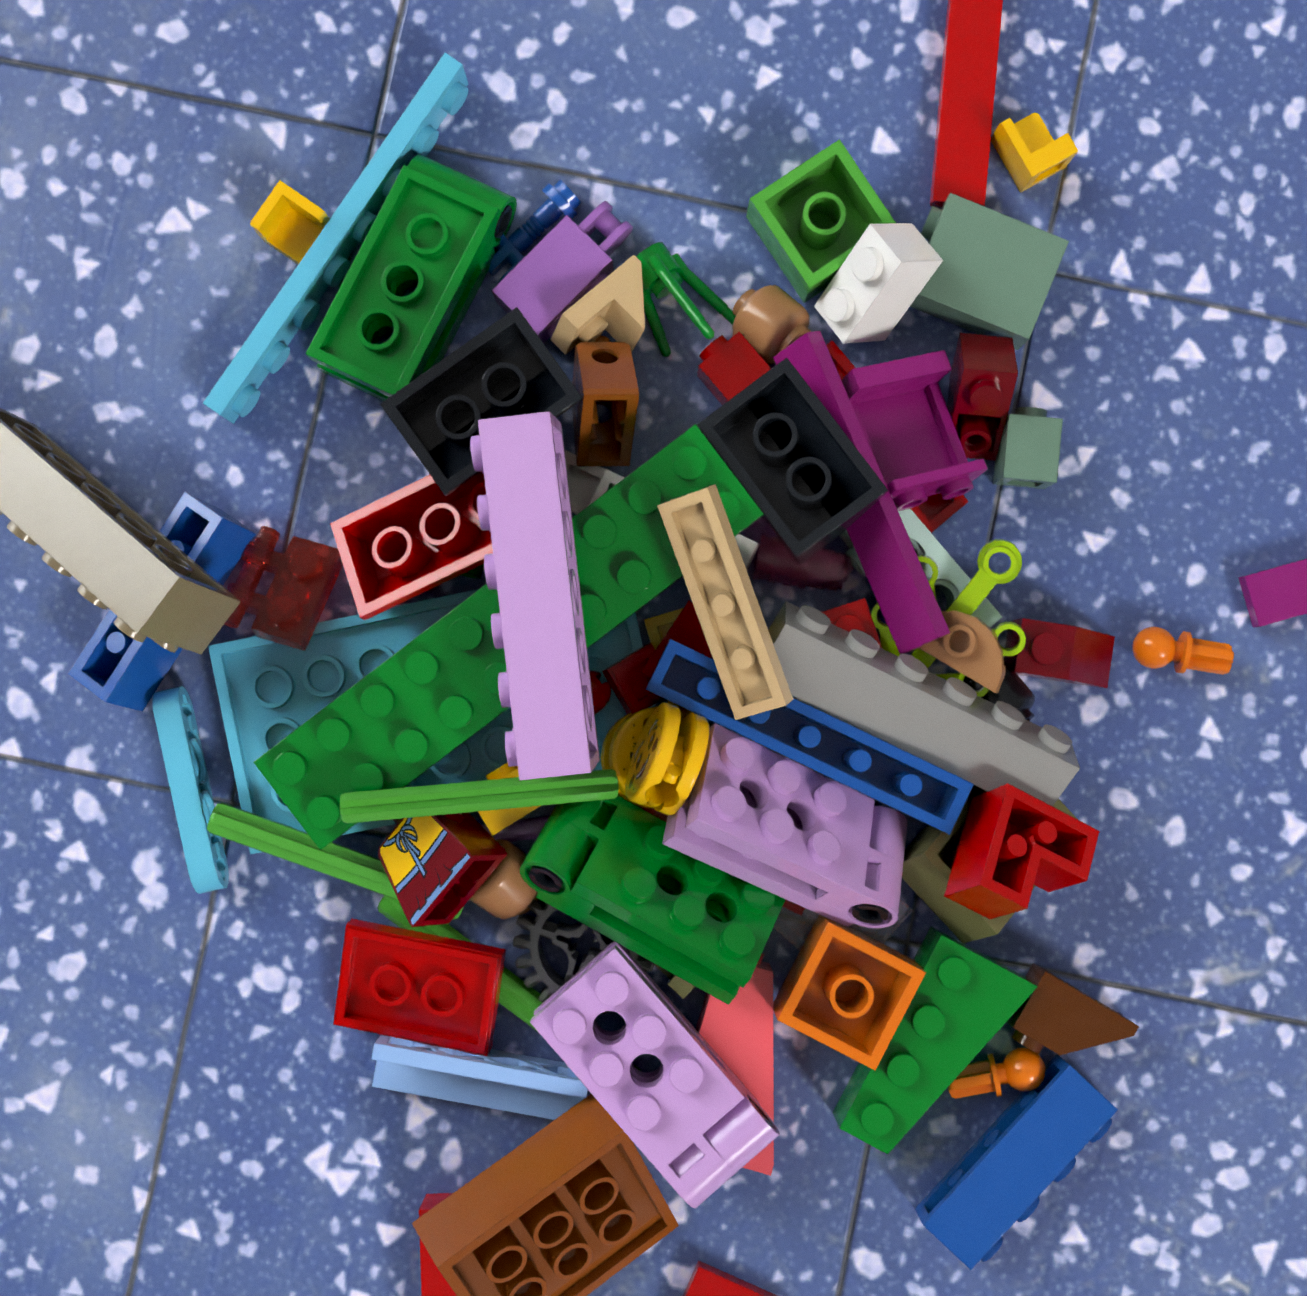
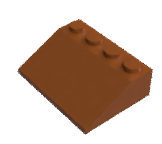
(550, 1213)

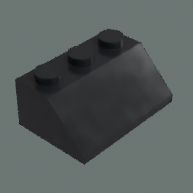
(490, 376)
(793, 460)

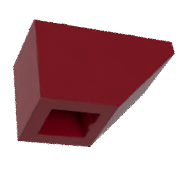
(981, 392)

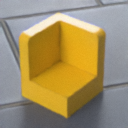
(1031, 151)
(289, 222)

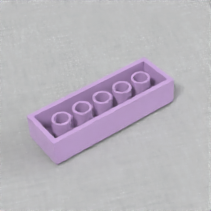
(537, 595)

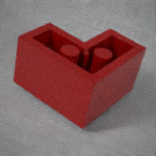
(1012, 846)

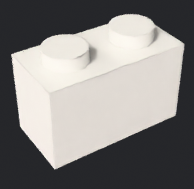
(877, 282)

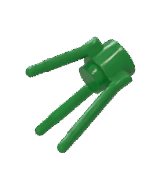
(664, 275)

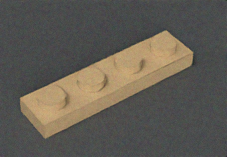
(725, 602)

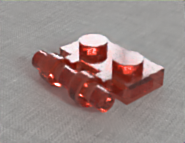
(296, 594)

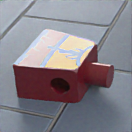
(438, 864)

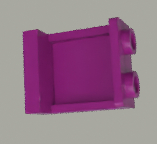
(911, 428)

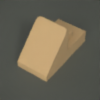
(610, 306)

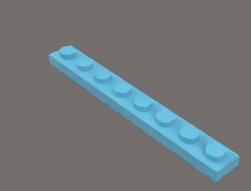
(327, 257)

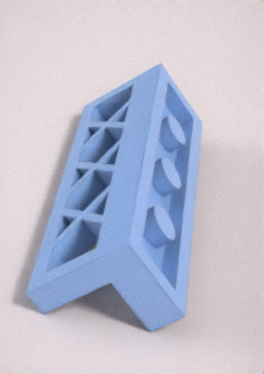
(492, 1081)

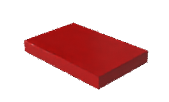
(419, 986)

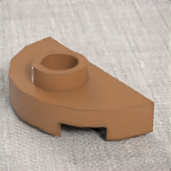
(970, 649)

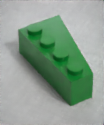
(944, 1028)

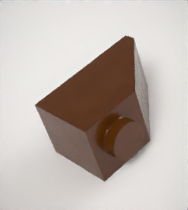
(1065, 1017)

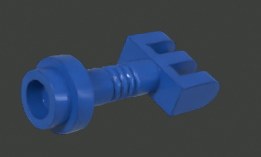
(560, 201)

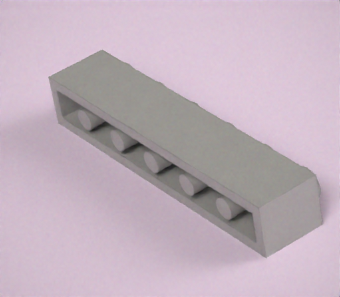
(918, 710)

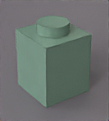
(1029, 450)

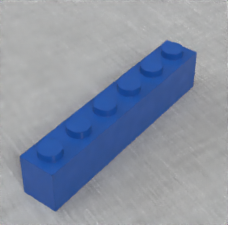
(817, 742)

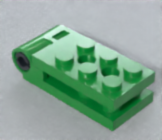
(428, 236)
(617, 877)

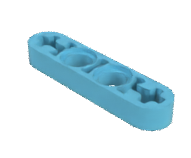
(190, 789)

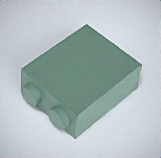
(990, 271)

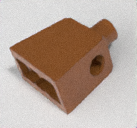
(606, 377)

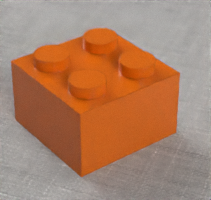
(848, 991)

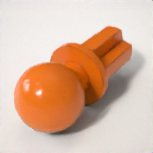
(1157, 648)
(1020, 1069)

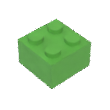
(816, 217)

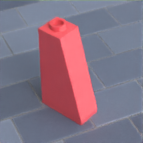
(744, 1041)

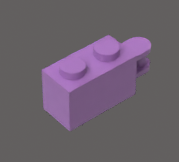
(561, 269)

